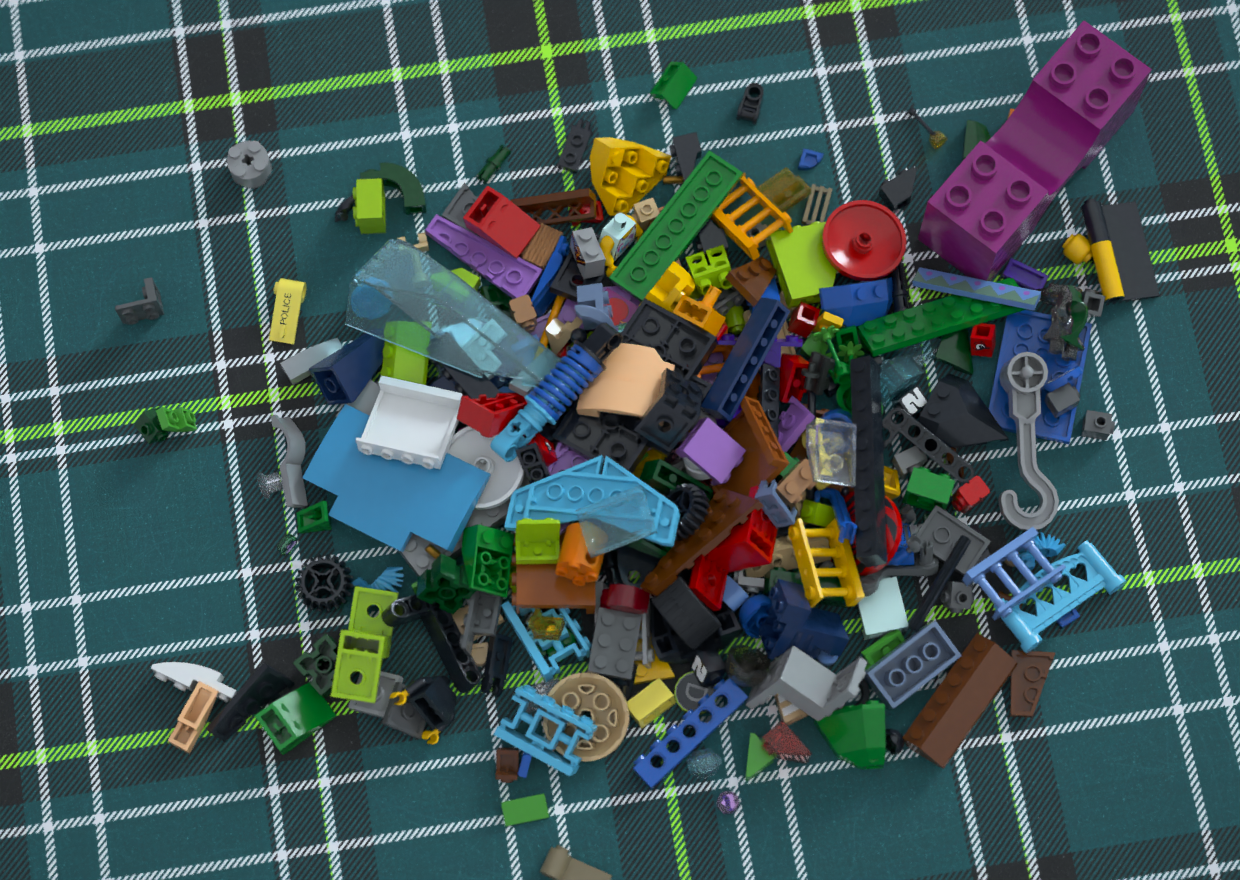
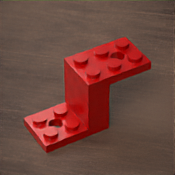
(744, 548)

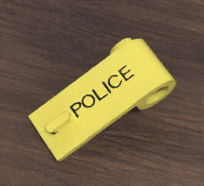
(286, 310)

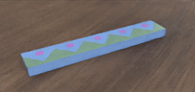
(976, 288)

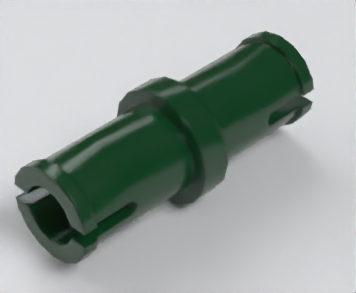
(493, 164)

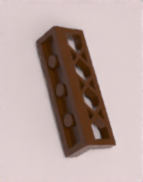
(559, 201)

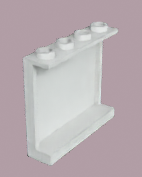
(411, 423)

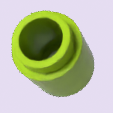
(735, 320)

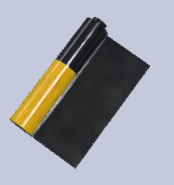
(1119, 251)

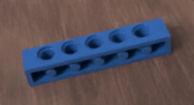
(735, 698)

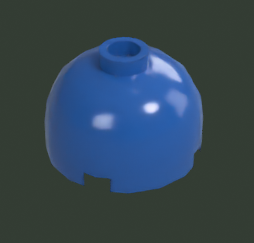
(754, 613)

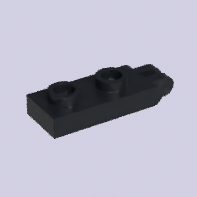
(575, 147)

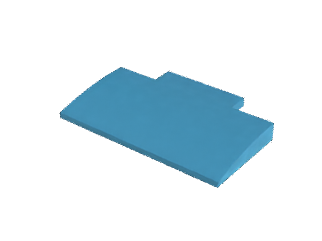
(390, 496)

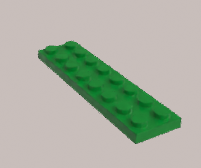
(676, 225)
(930, 321)

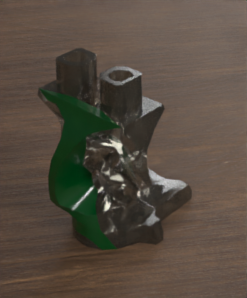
(1065, 328)

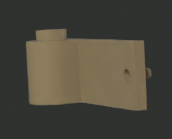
(562, 866)

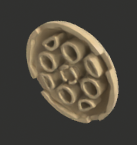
(607, 708)

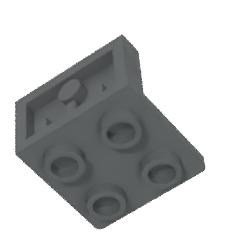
(148, 308)

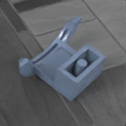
(593, 306)

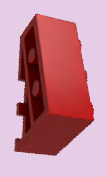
(490, 414)

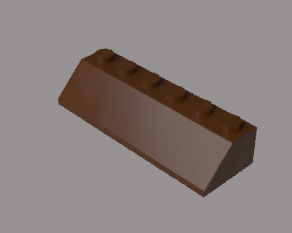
(959, 701)

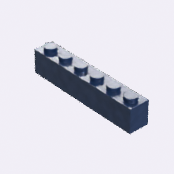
(745, 359)

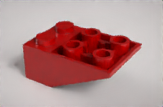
(501, 222)

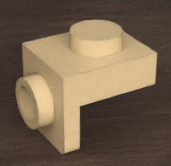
(645, 212)

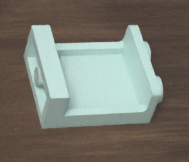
(883, 610)

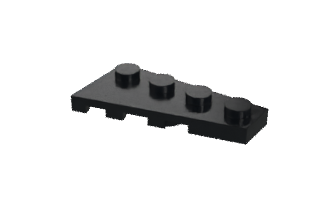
(255, 693)

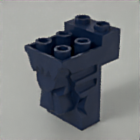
(797, 624)

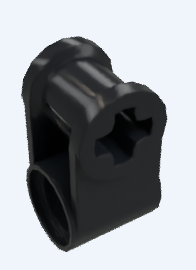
(751, 107)

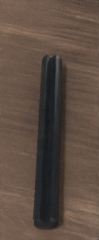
(939, 583)

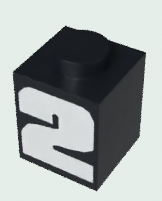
(910, 400)
(708, 667)

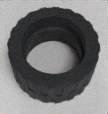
(686, 613)

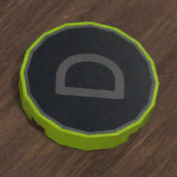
(690, 691)

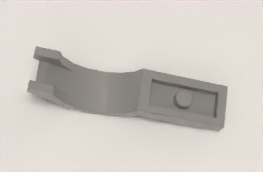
(291, 466)

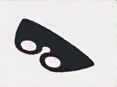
(632, 559)

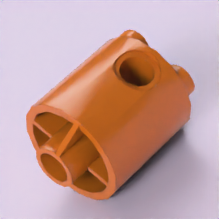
(574, 558)

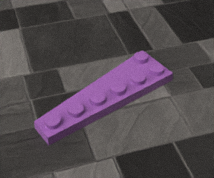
(507, 273)

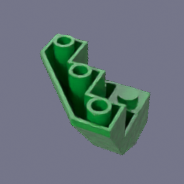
(856, 734)

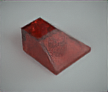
(785, 744)

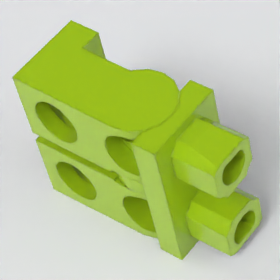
(712, 274)

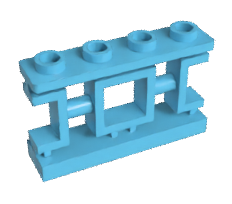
(530, 642)
(537, 745)

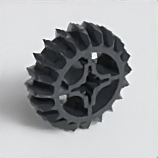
(692, 507)
(330, 577)

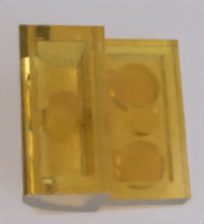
(785, 190)

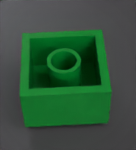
(928, 489)

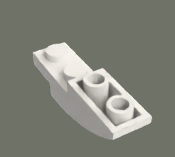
(188, 675)

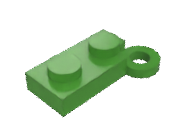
(882, 647)

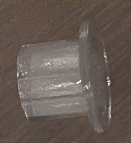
(269, 483)

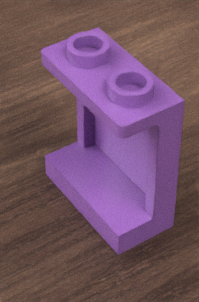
(711, 450)

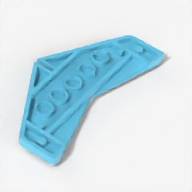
(583, 485)

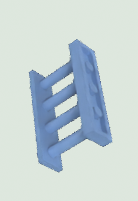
(1010, 553)

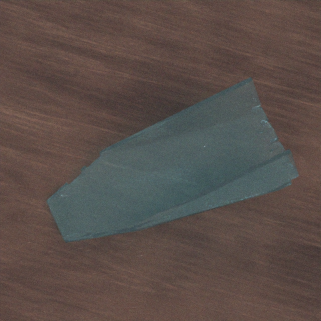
(435, 313)

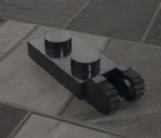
(496, 664)

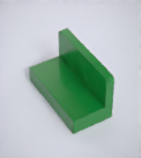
(674, 84)

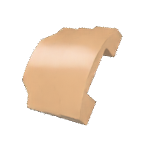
(627, 384)

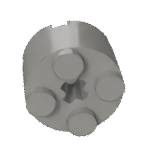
(249, 153)

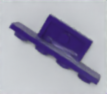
(774, 355)

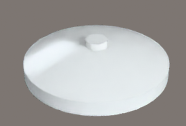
(477, 451)

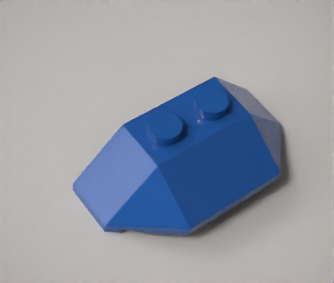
(858, 300)

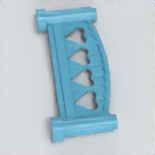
(1098, 576)

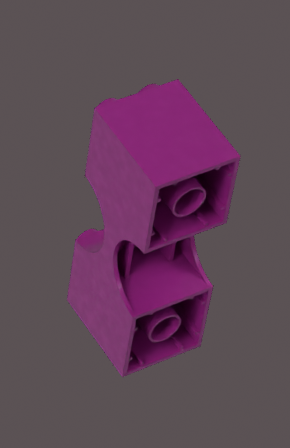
(1053, 132)

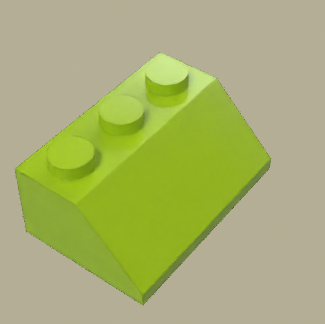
(404, 364)

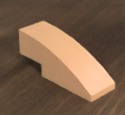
(193, 717)

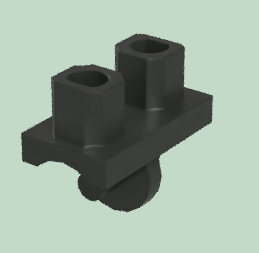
(816, 374)

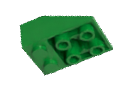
(487, 559)
(295, 717)

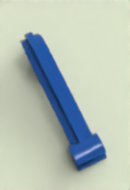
(846, 527)

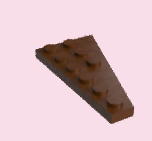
(725, 511)

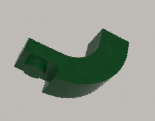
(404, 181)

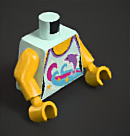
(617, 238)

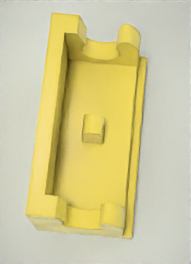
(650, 703)

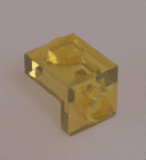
(546, 627)

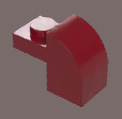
(625, 598)

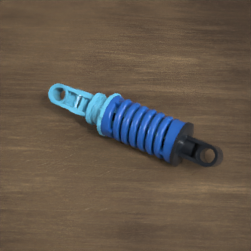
(547, 400)

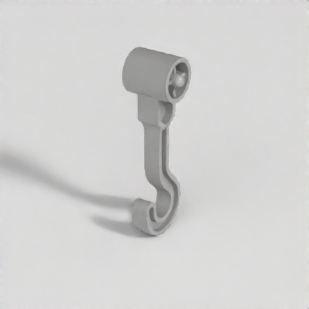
(1022, 381)

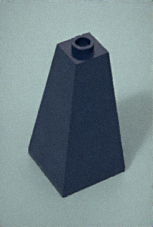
(349, 369)

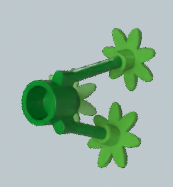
(841, 372)

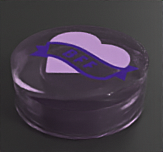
(727, 802)

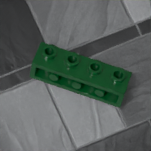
(780, 573)

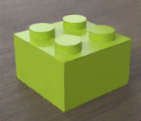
(369, 206)

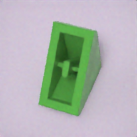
(757, 758)

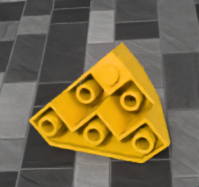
(625, 172)

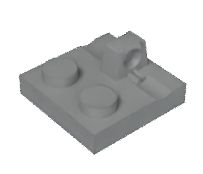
(385, 688)

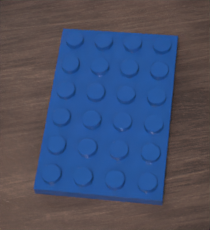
(1023, 334)

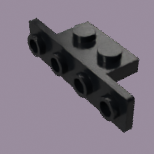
(769, 394)

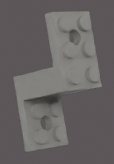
(808, 684)

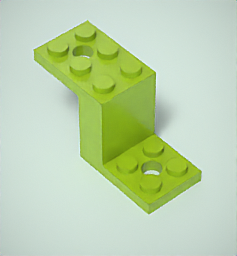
(363, 646)

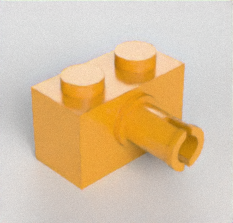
(702, 312)

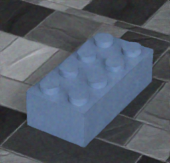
(911, 664)

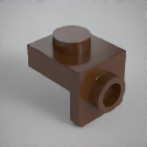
(507, 764)

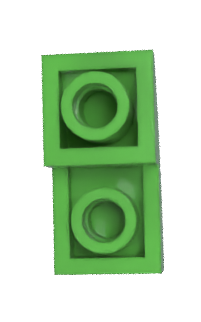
(176, 420)

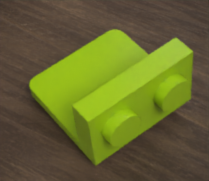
(537, 541)

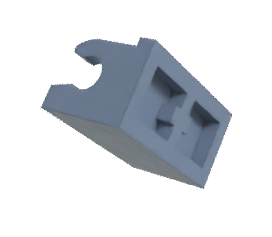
(774, 506)

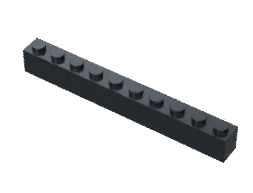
(870, 487)

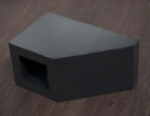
(898, 191)

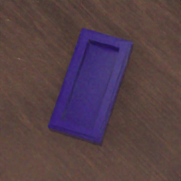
(1025, 275)

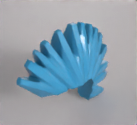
(1047, 547)
(383, 582)

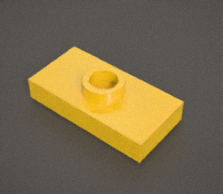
(826, 320)

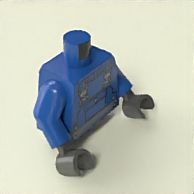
(908, 543)

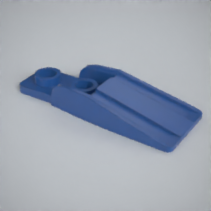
(542, 296)

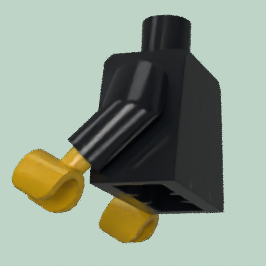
(433, 701)

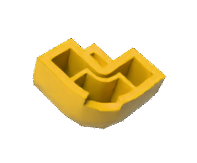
(671, 287)

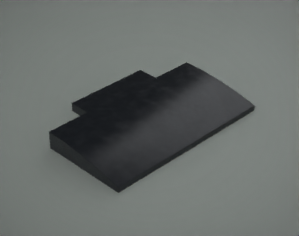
(614, 433)

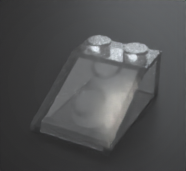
(832, 451)

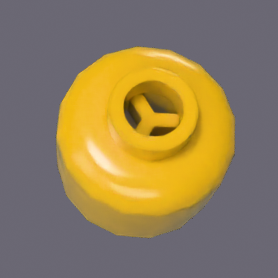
(1077, 249)

